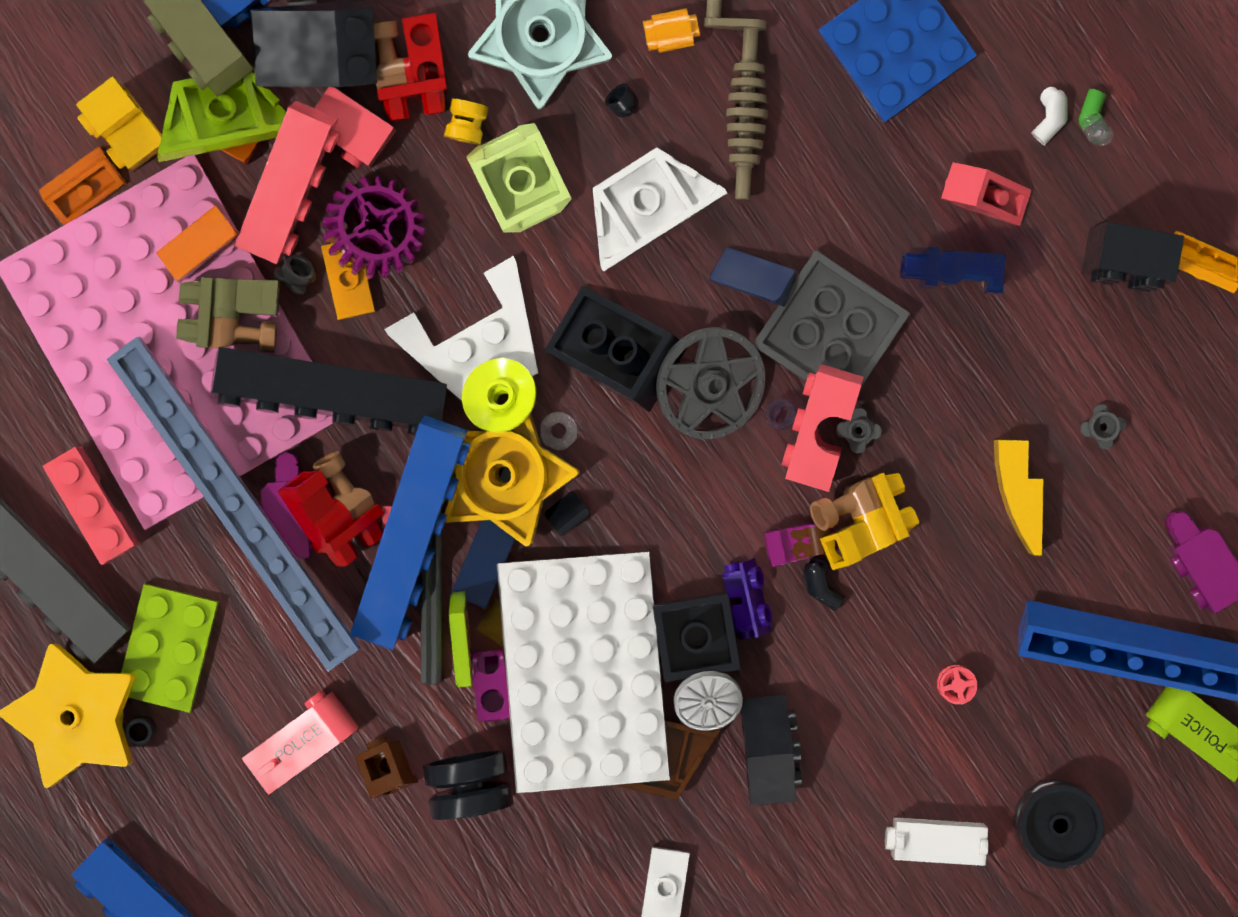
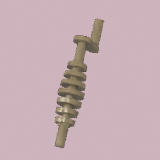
(746, 98)

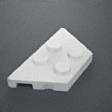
(646, 203)

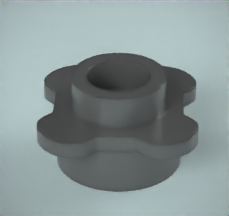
(296, 273)
(1092, 426)
(869, 430)

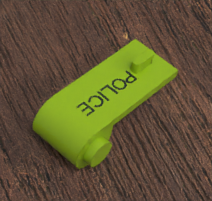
(1197, 727)

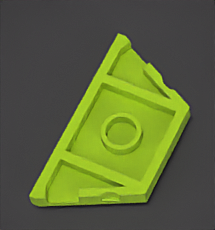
(206, 123)

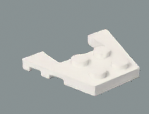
(496, 336)

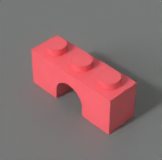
(831, 395)
(90, 507)

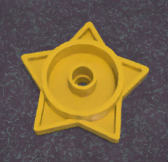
(514, 503)
(98, 712)

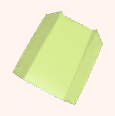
(519, 178)

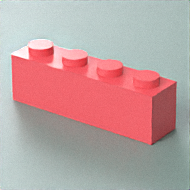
(287, 182)

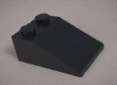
(314, 45)
(612, 347)

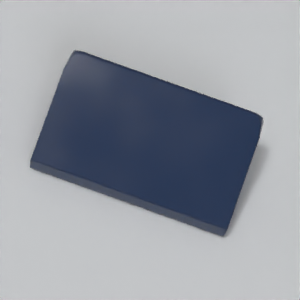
(753, 276)

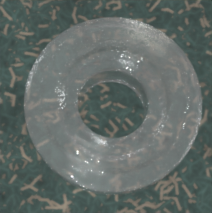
(549, 439)

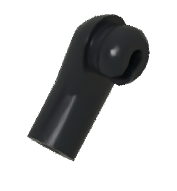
(817, 583)

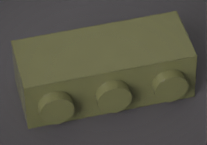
(201, 41)

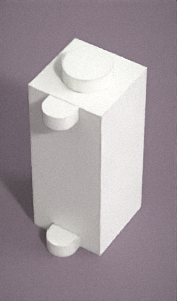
(937, 841)

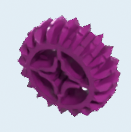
(366, 213)

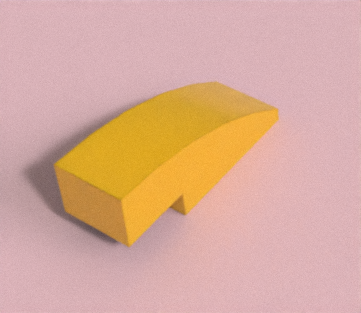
(1019, 493)

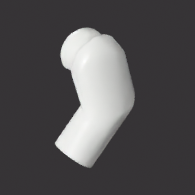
(1056, 114)

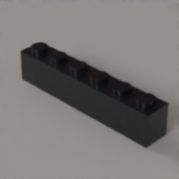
(324, 390)

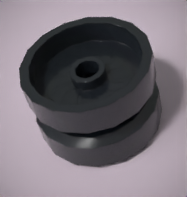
(469, 791)
(1079, 832)

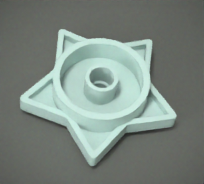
(540, 65)

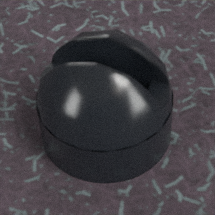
(621, 100)

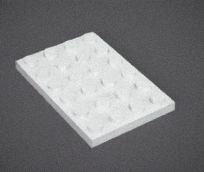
(582, 672)

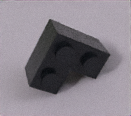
(770, 750)

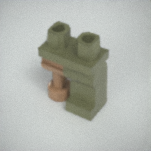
(220, 310)

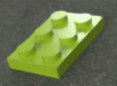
(169, 646)

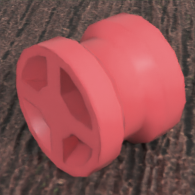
(965, 689)

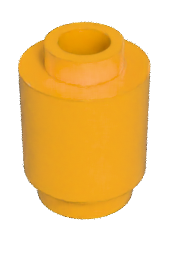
(671, 30)

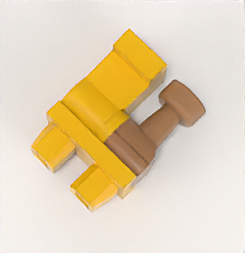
(875, 518)

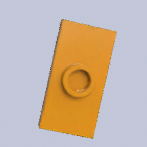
(1209, 263)
(349, 292)

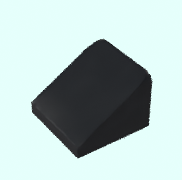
(567, 513)

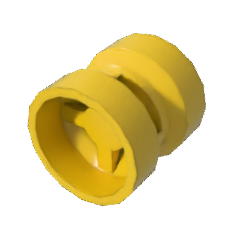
(465, 130)

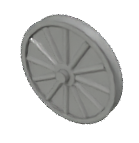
(708, 700)

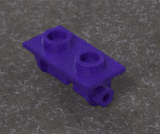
(753, 615)

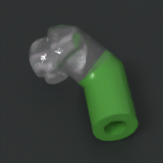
(1092, 121)

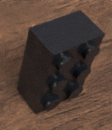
(1132, 255)

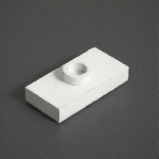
(665, 882)

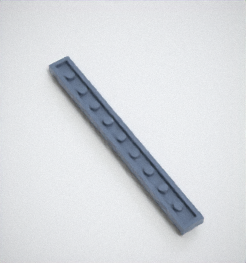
(233, 503)

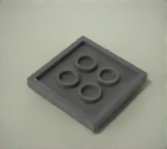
(830, 322)

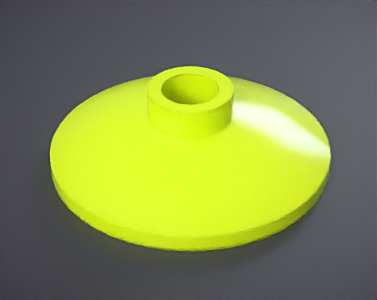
(491, 381)

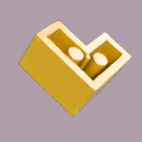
(118, 118)

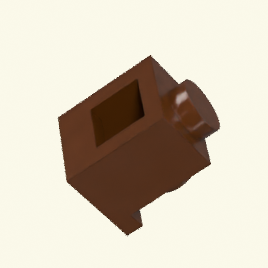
(374, 772)

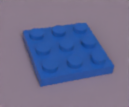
(896, 49)

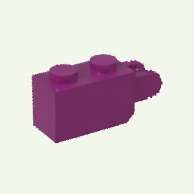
(277, 510)
(1204, 561)

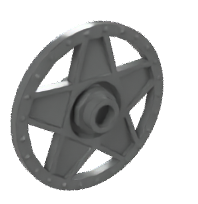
(710, 383)

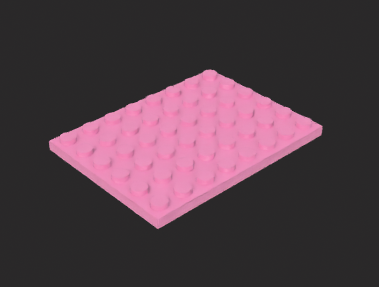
(104, 285)

